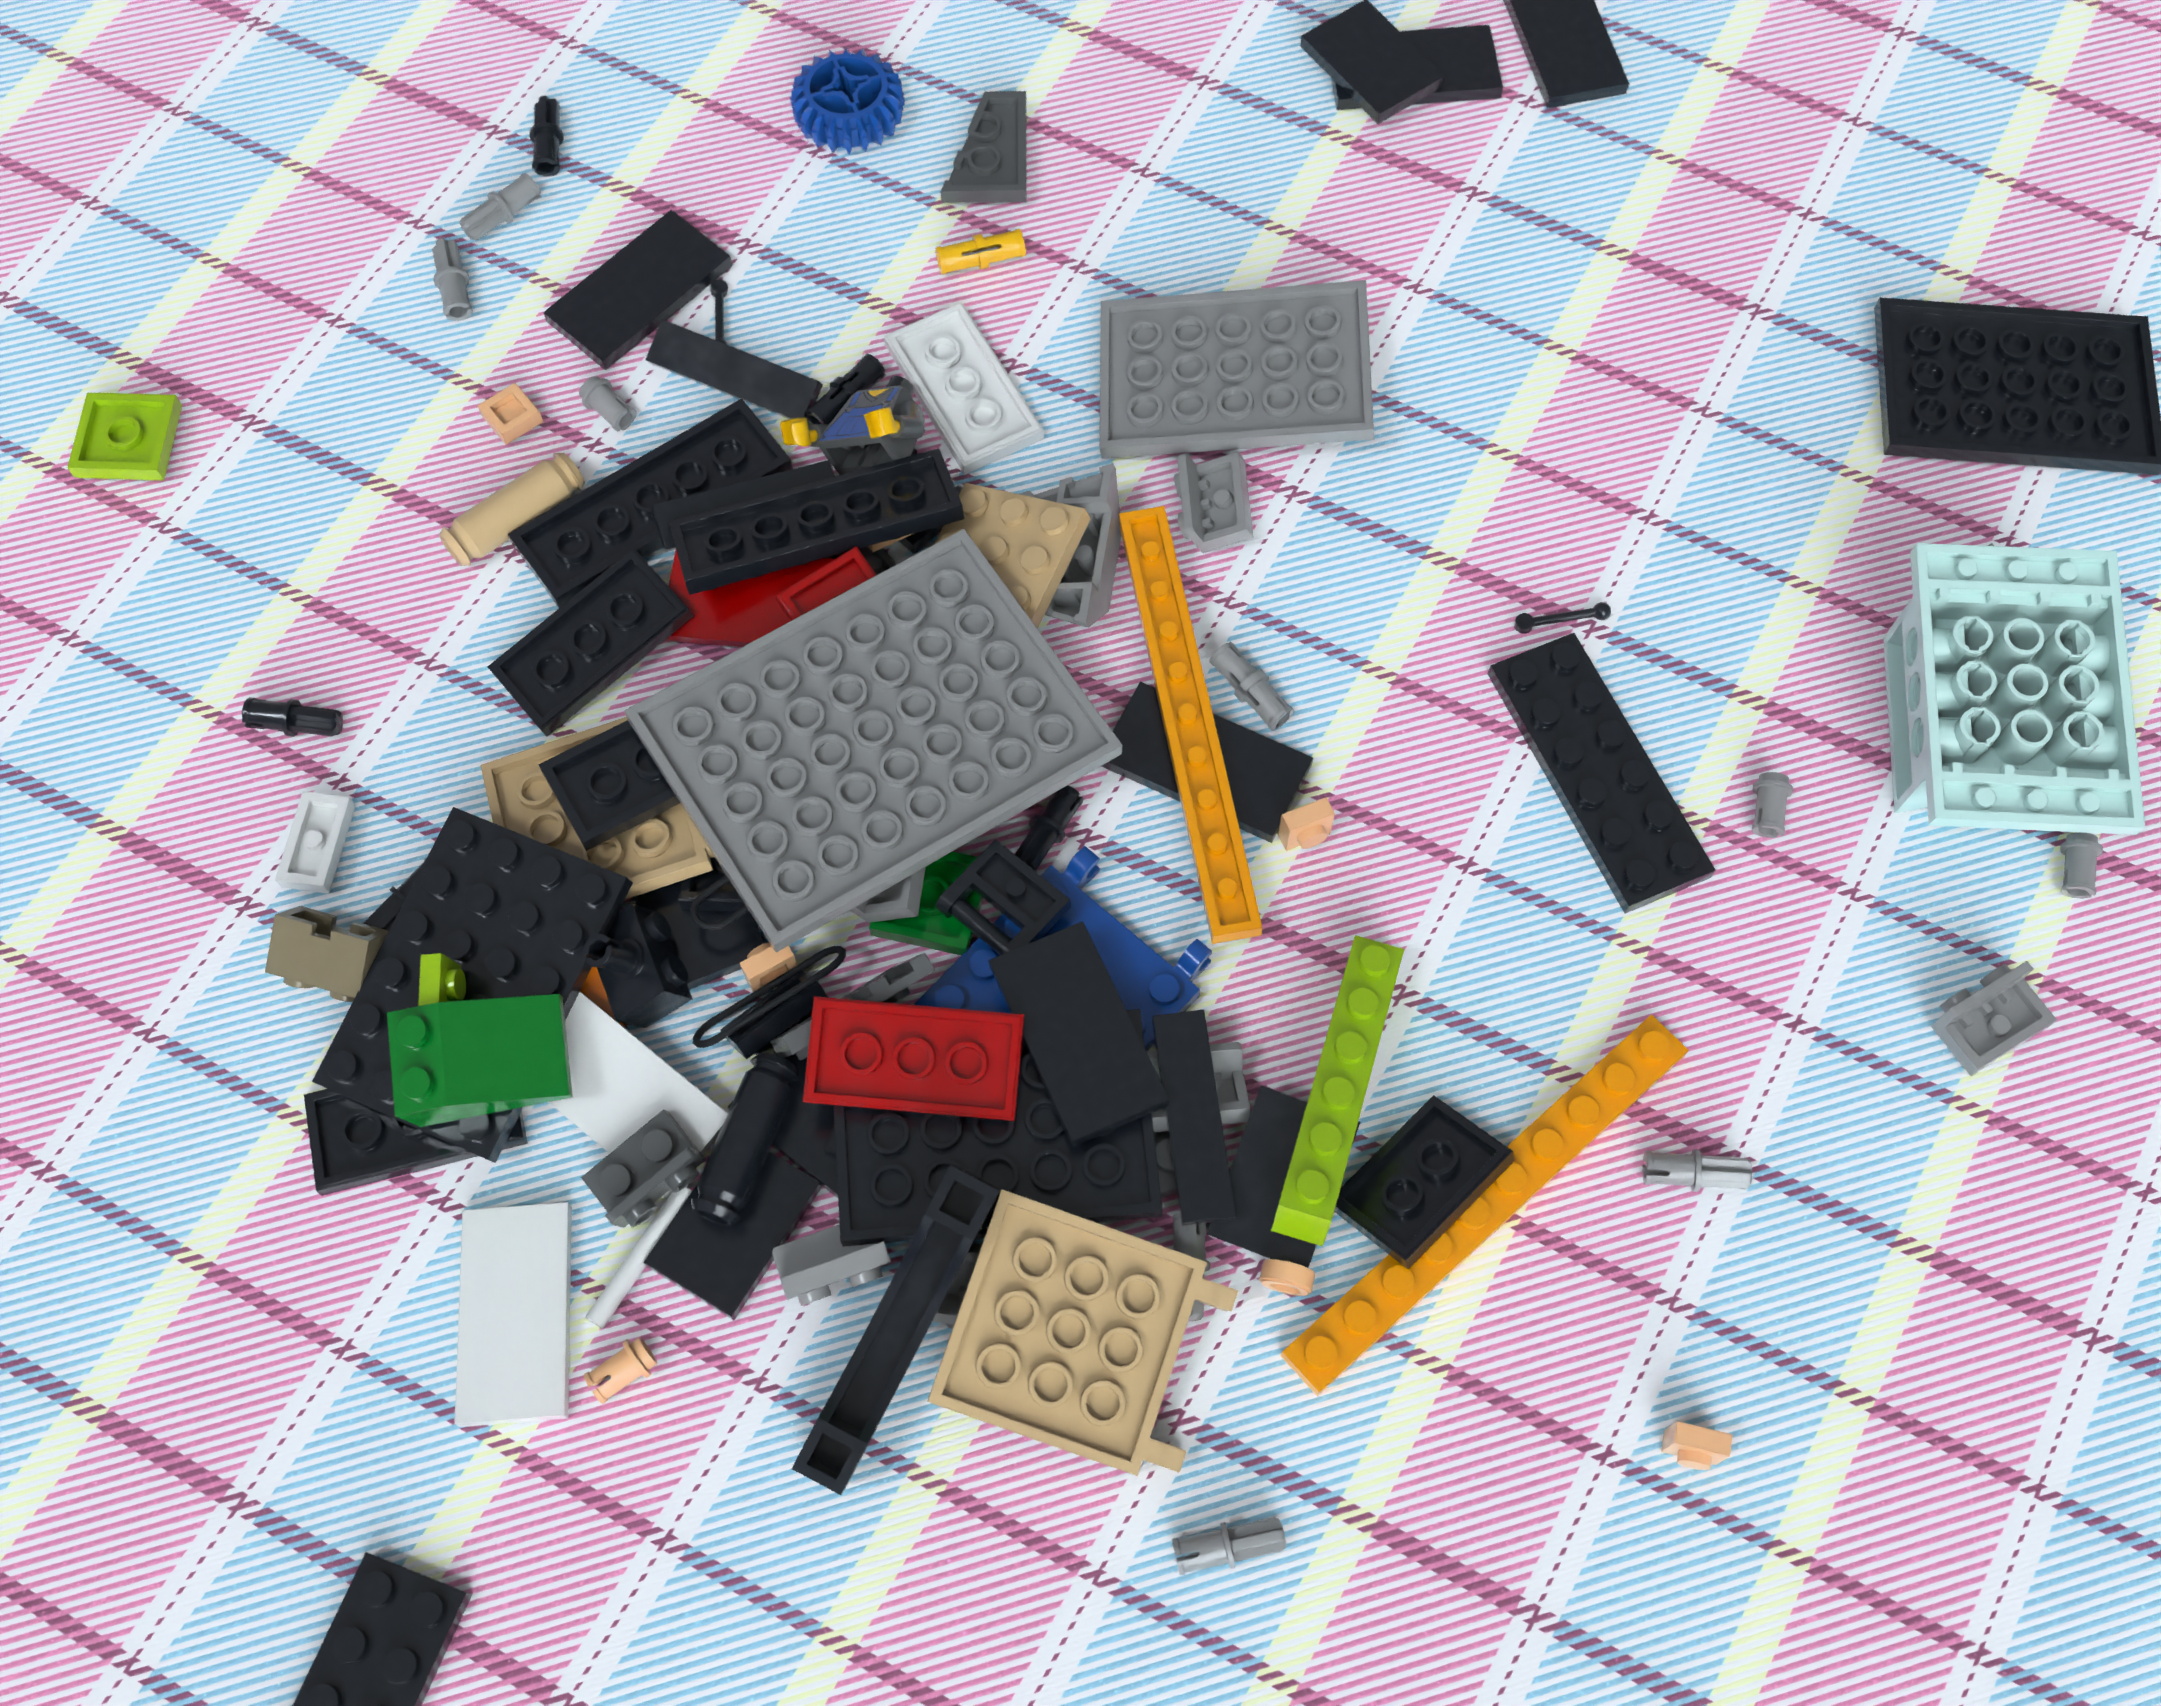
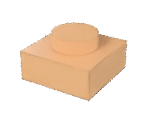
(510, 413)
(1306, 825)
(766, 965)
(1696, 1445)

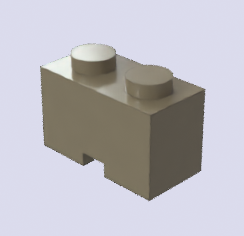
(316, 953)

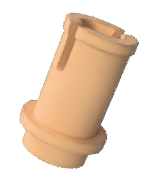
(623, 1367)

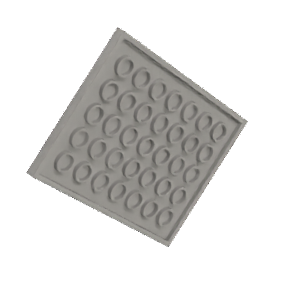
(871, 737)

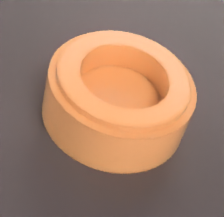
(1287, 1277)

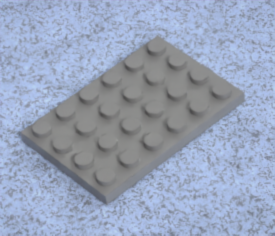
(1235, 370)

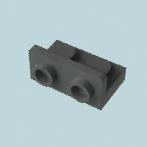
(644, 1170)

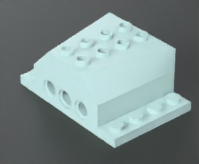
(2013, 692)

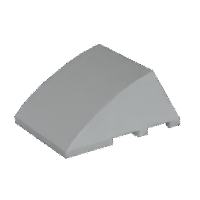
(1089, 578)

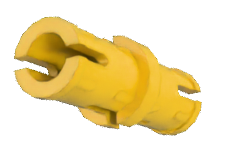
(1010, 245)

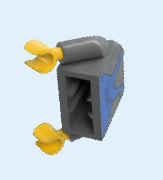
(867, 431)

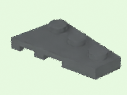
(994, 154)
(886, 987)

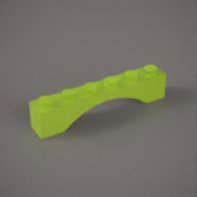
(1338, 1092)

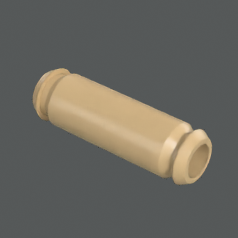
(510, 507)

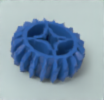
(847, 100)

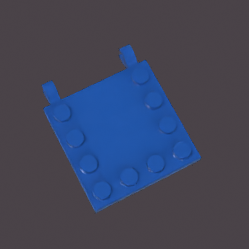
(1136, 970)

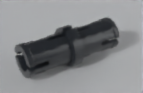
(860, 377)

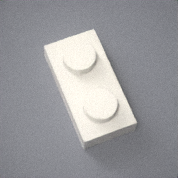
(315, 842)

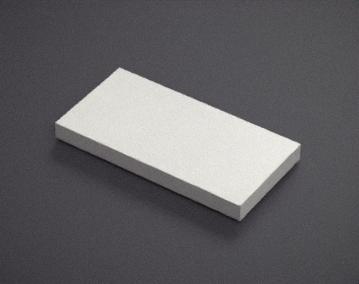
(963, 388)
(626, 1084)
(514, 1315)

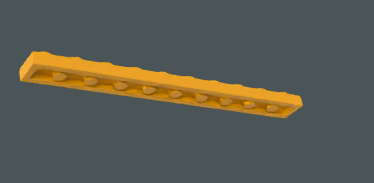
(1190, 727)
(1539, 1154)

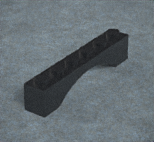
(896, 1329)

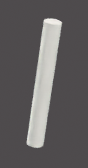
(634, 1262)

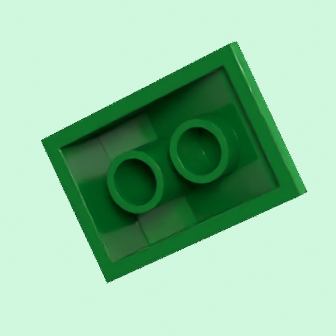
(477, 1057)

